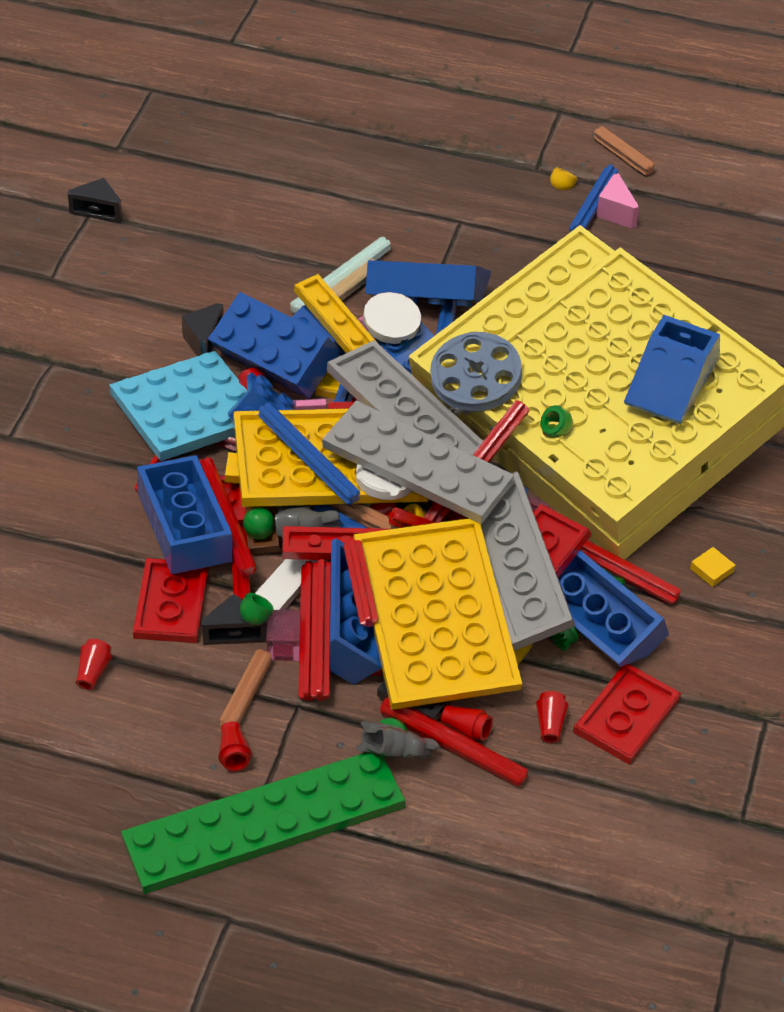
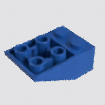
(673, 369)

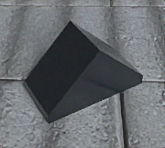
(95, 201)
(199, 326)
(227, 626)

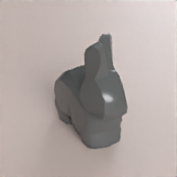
(304, 517)
(394, 742)

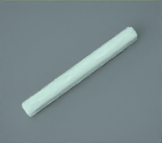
(373, 251)

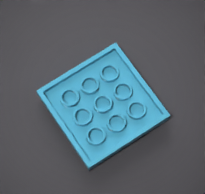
(181, 404)

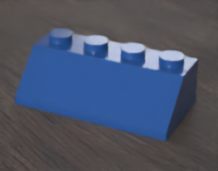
(428, 281)
(610, 612)
(352, 646)

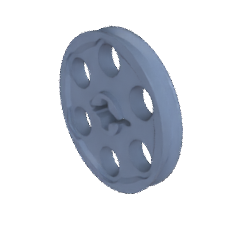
(472, 381)

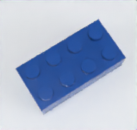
(274, 344)
(184, 514)

